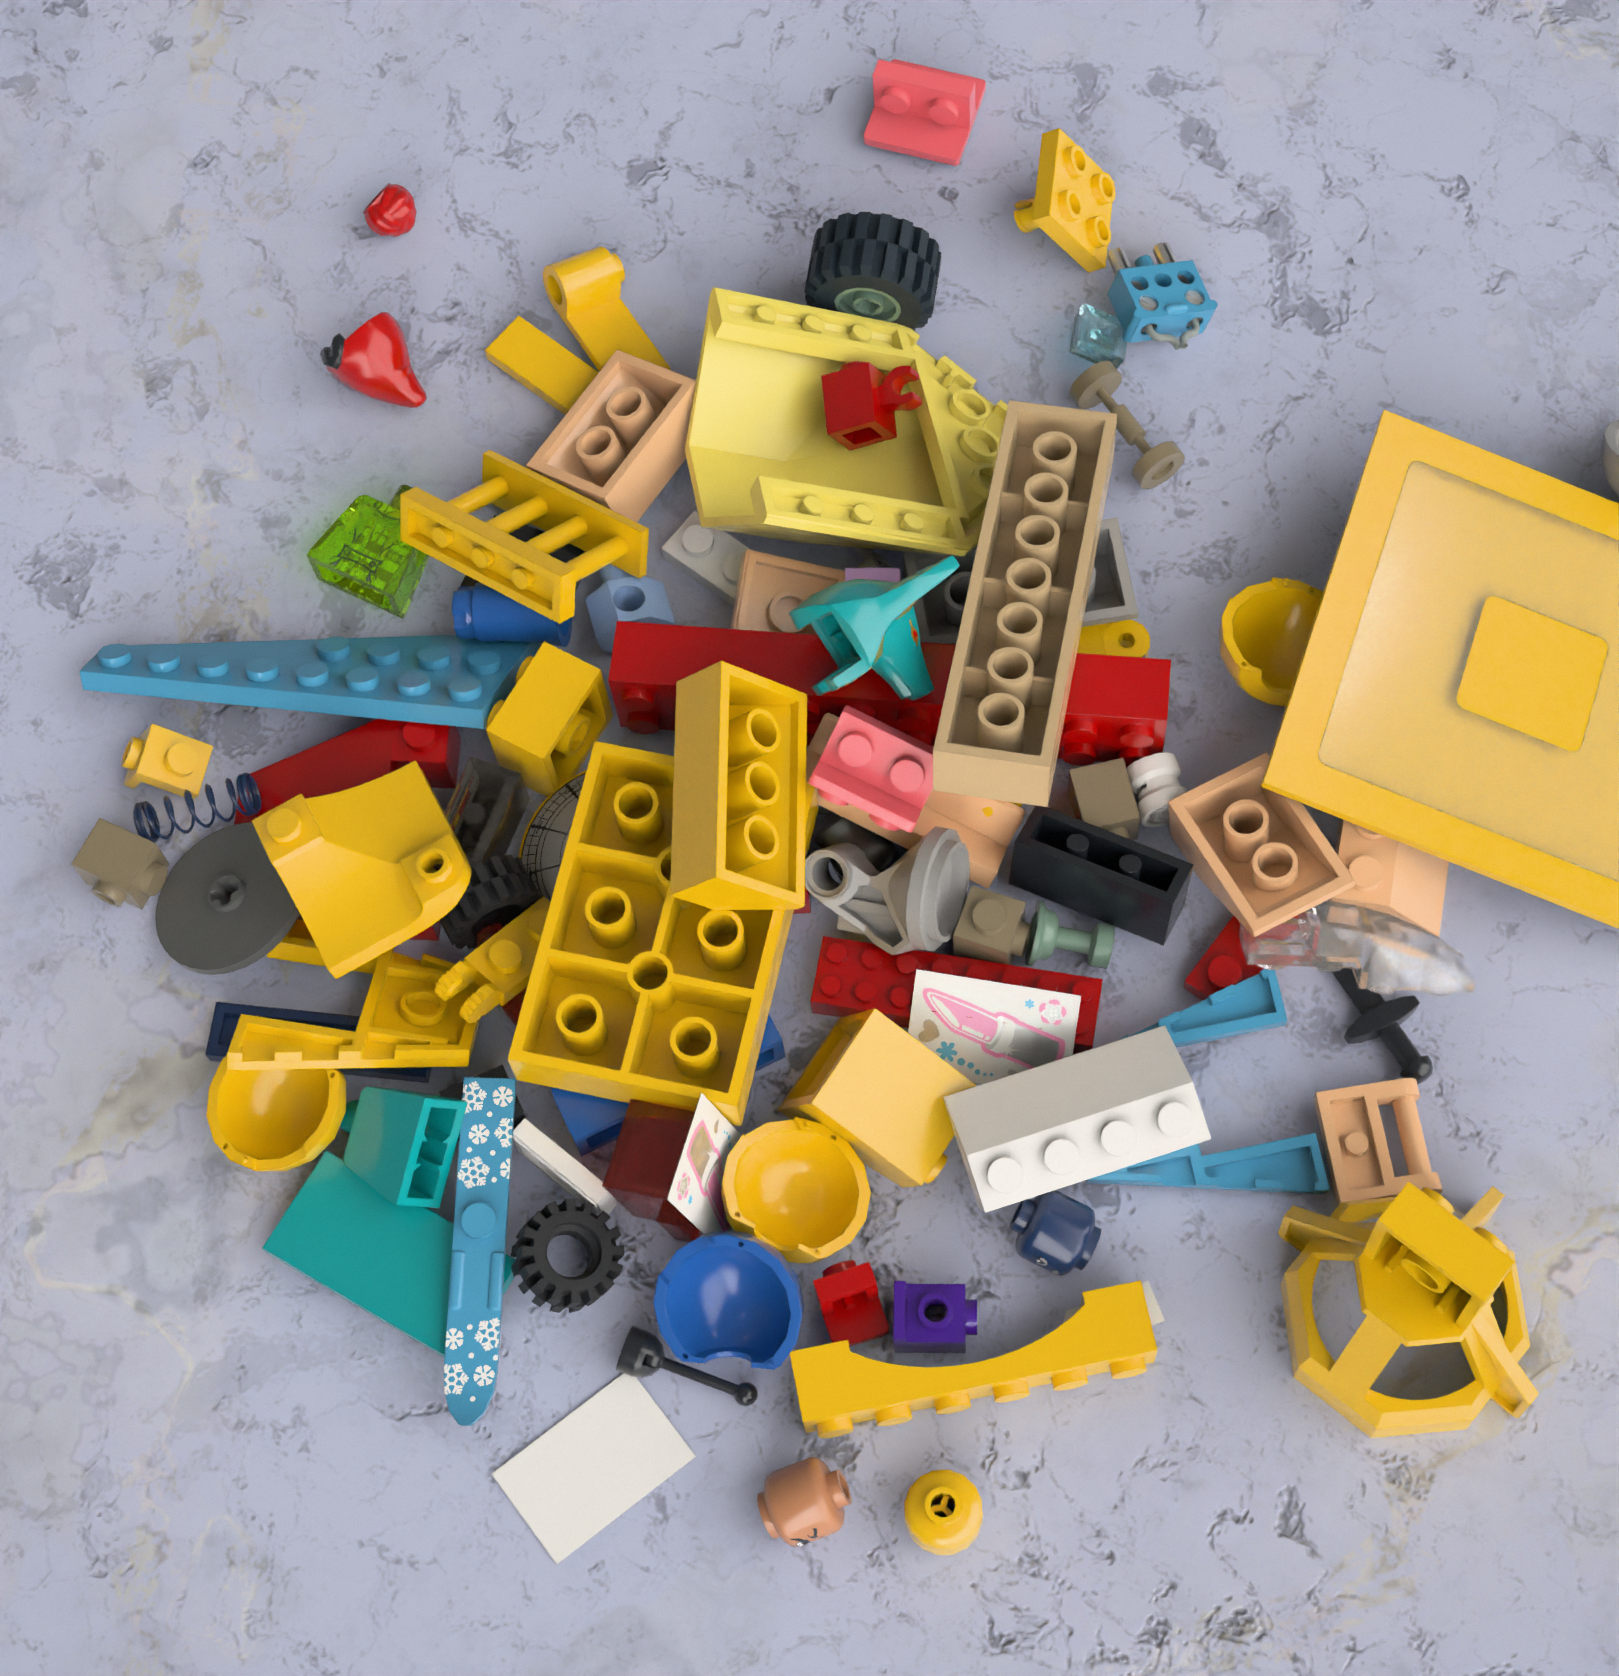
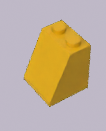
(880, 1096)

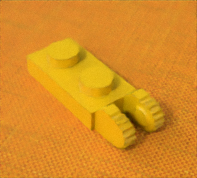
(498, 965)

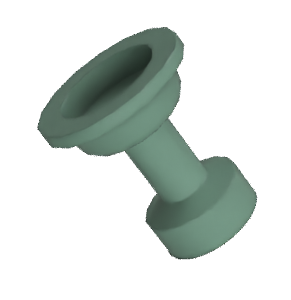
(1047, 935)

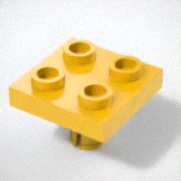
(1070, 201)

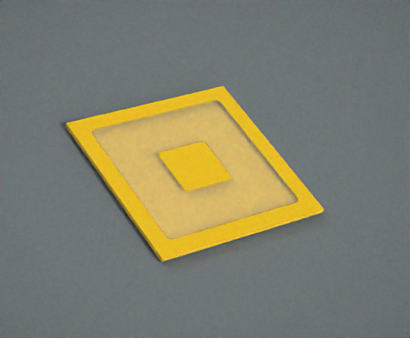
(1468, 670)

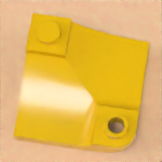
(366, 864)

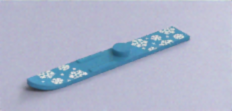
(479, 1247)

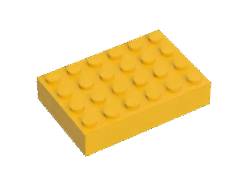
(635, 984)

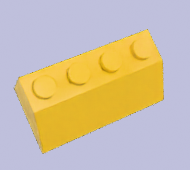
(739, 791)

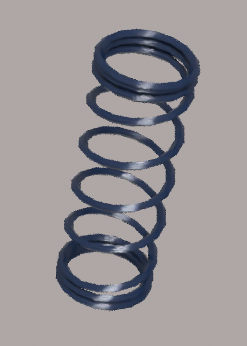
(243, 780)

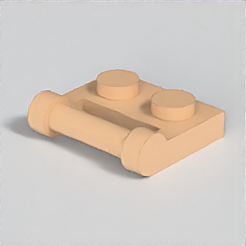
(1358, 1144)

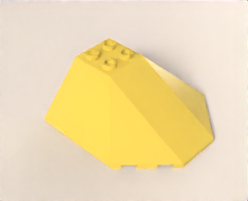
(764, 447)

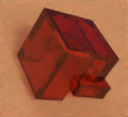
(647, 1162)

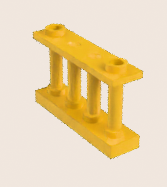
(518, 567)

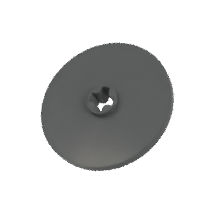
(223, 904)

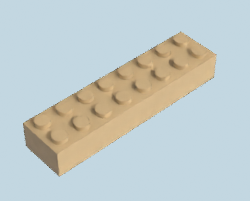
(1025, 605)

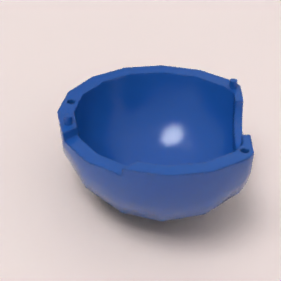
(729, 1300)

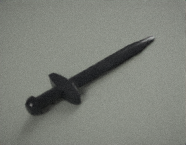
(1383, 1021)

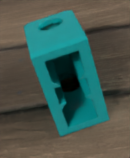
(403, 1143)

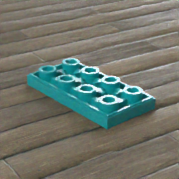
(371, 1251)

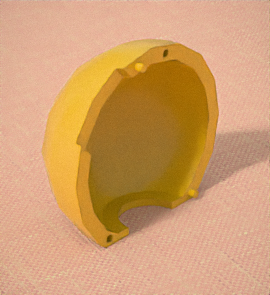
(1266, 636)
(275, 1115)
(796, 1189)

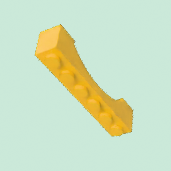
(1103, 1336)

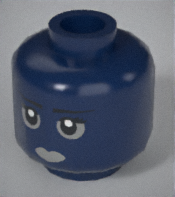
(1055, 1232)

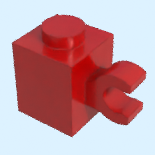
(863, 403)

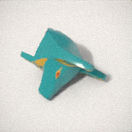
(874, 628)

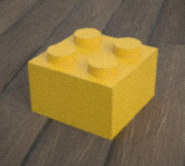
(549, 718)

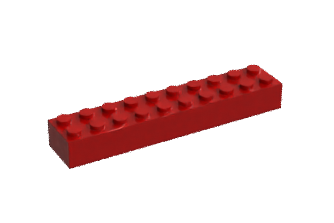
(1111, 712)

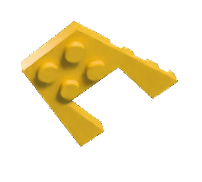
(397, 1028)

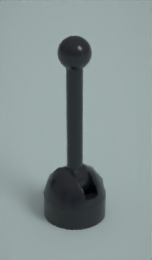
(644, 1356)

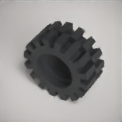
(493, 896)
(539, 1275)

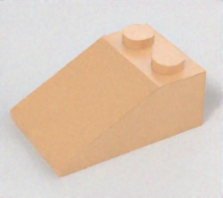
(1256, 848)

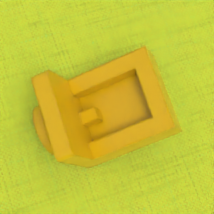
(166, 761)

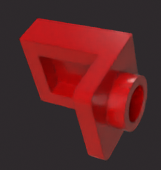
(850, 1303)

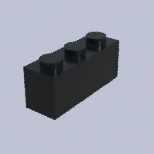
(1100, 874)

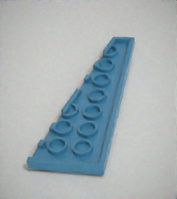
(371, 677)

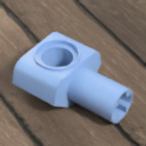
(625, 599)

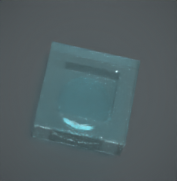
(1097, 336)

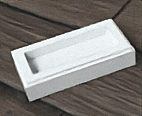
(562, 1167)

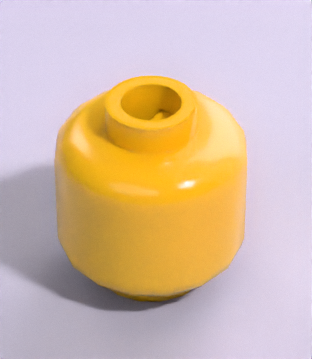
(949, 1533)

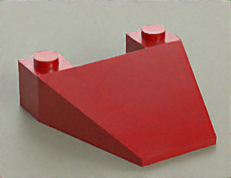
(358, 759)

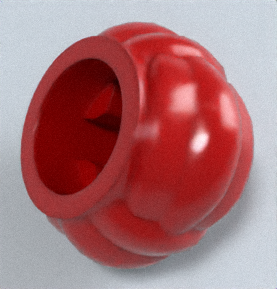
(391, 211)

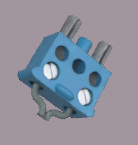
(1159, 298)

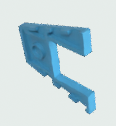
(1274, 1166)

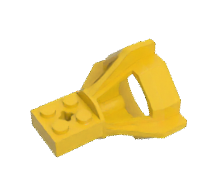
(1420, 1282)

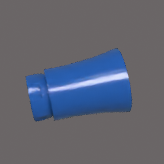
(495, 617)

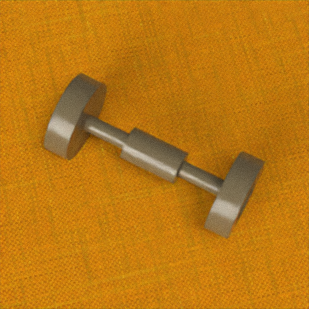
(1097, 386)

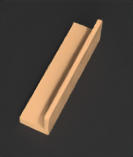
(983, 836)

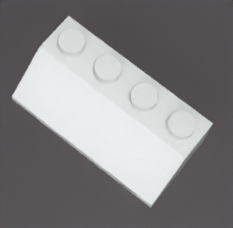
(1076, 1118)

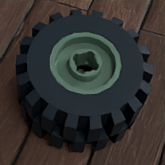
(874, 269)

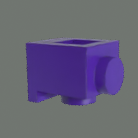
(919, 1335)

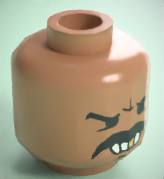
(804, 1502)

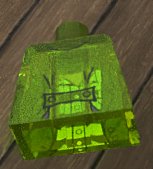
(366, 555)

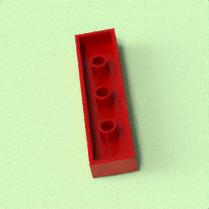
(865, 977)

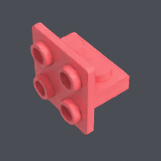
(922, 110)
(875, 770)

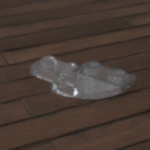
(1378, 947)

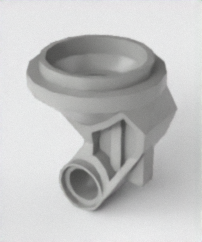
(904, 906)

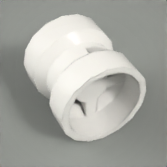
(1155, 782)

